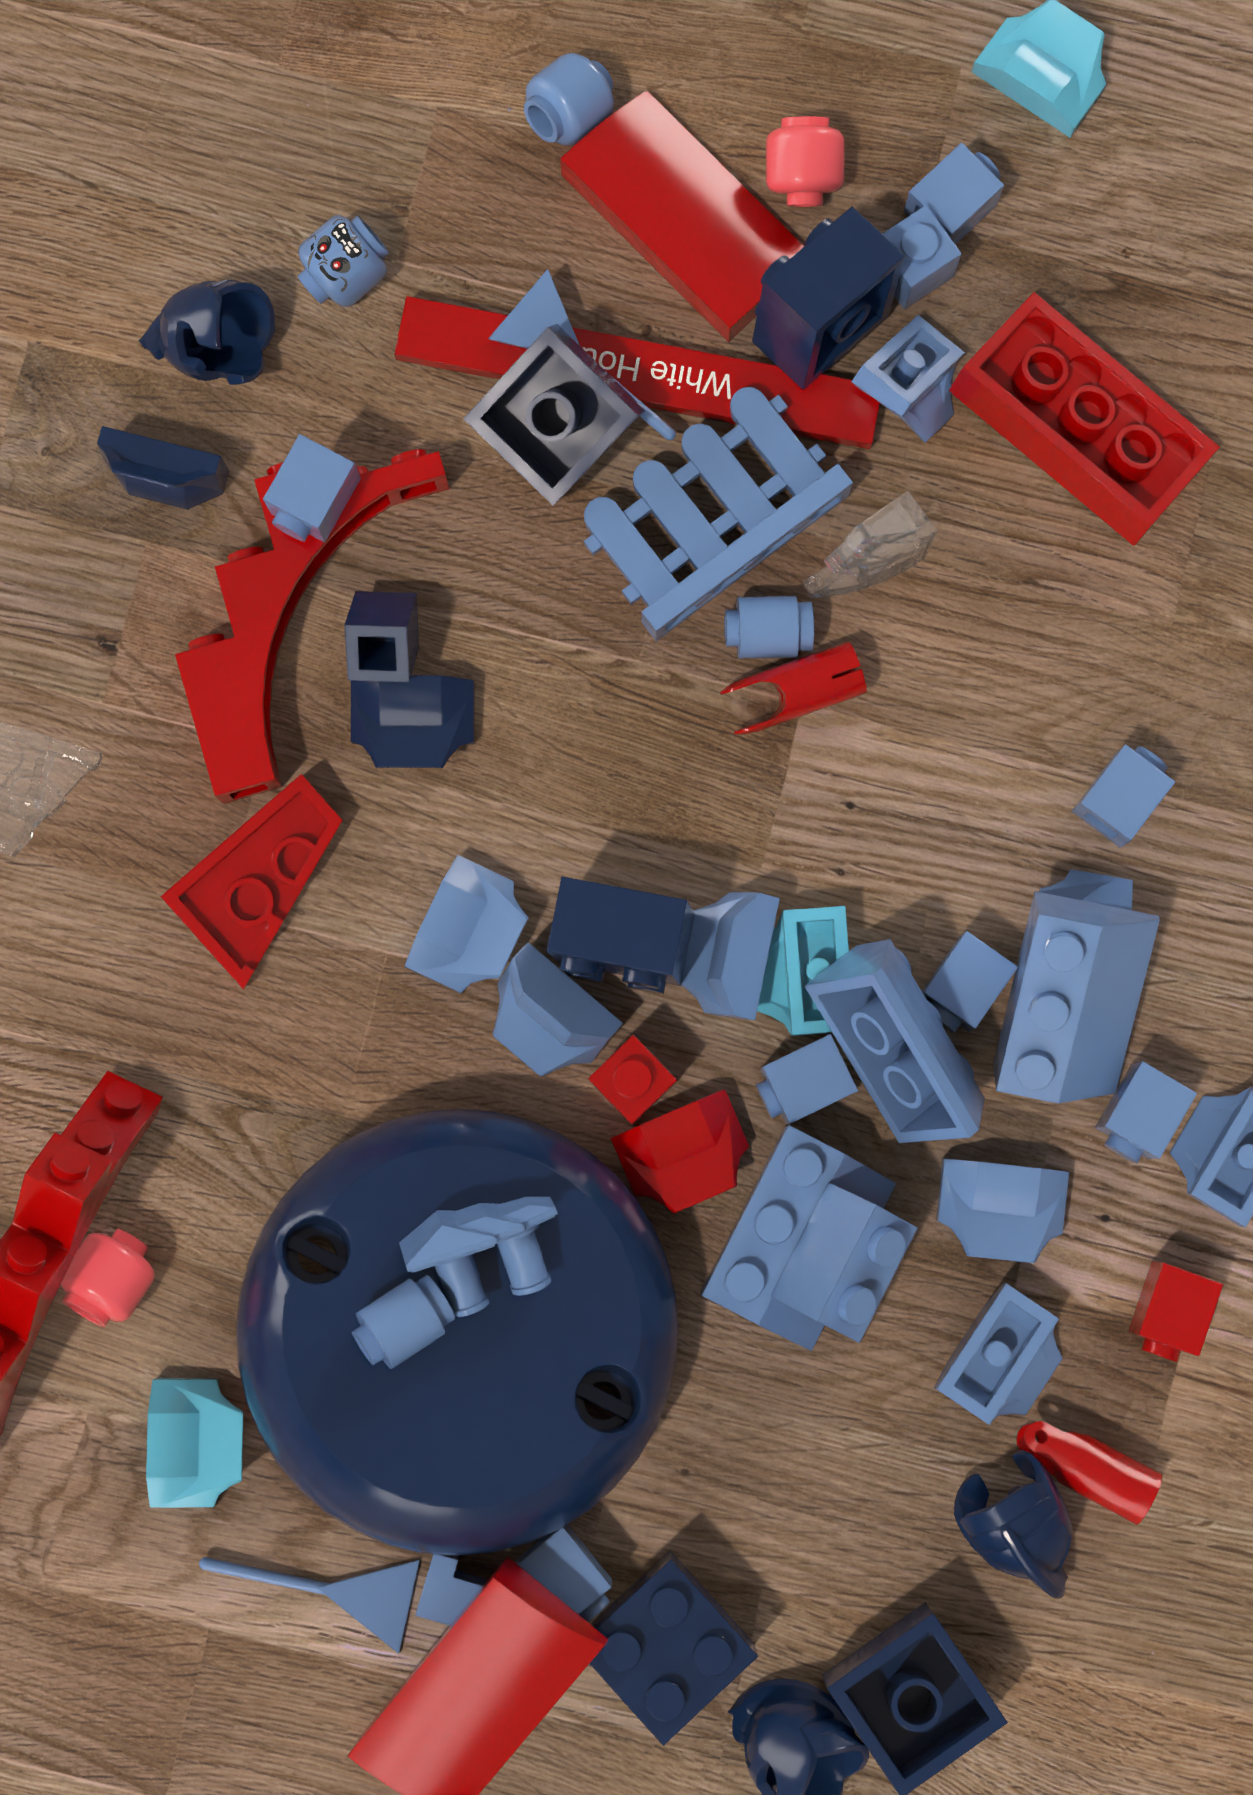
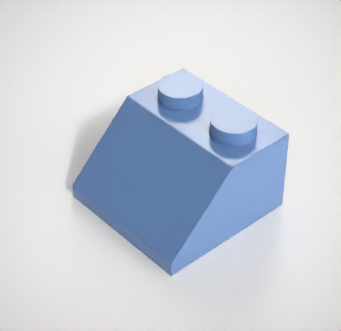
(844, 1262)

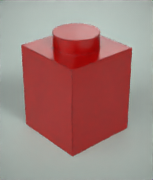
(632, 1080)
(1174, 1311)

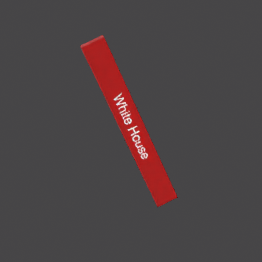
(653, 372)

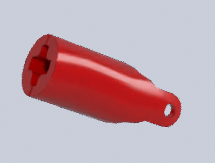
(808, 684)
(1093, 1469)

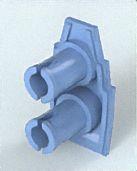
(452, 1238)

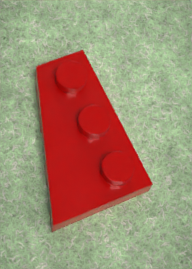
(254, 877)

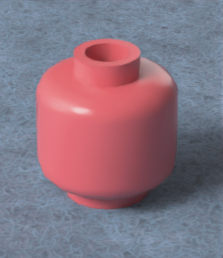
(805, 160)
(107, 1277)

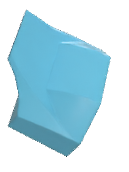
(1047, 64)
(799, 951)
(191, 1443)

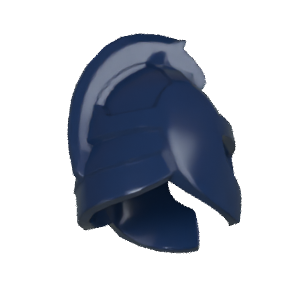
(214, 331)
(1024, 1531)
(796, 1739)

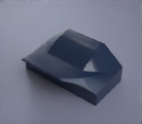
(162, 469)
(413, 720)

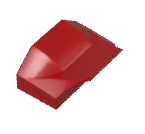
(684, 1153)

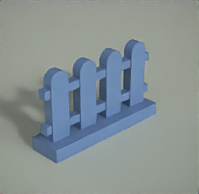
(745, 502)

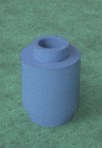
(769, 627)
(402, 1322)

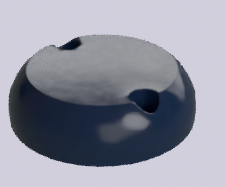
(485, 1426)

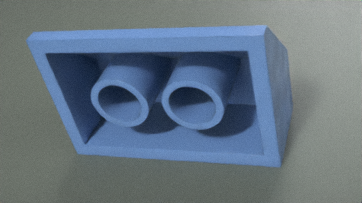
(1073, 999)
(898, 1044)
(773, 1225)

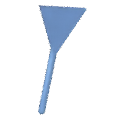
(542, 309)
(374, 1599)

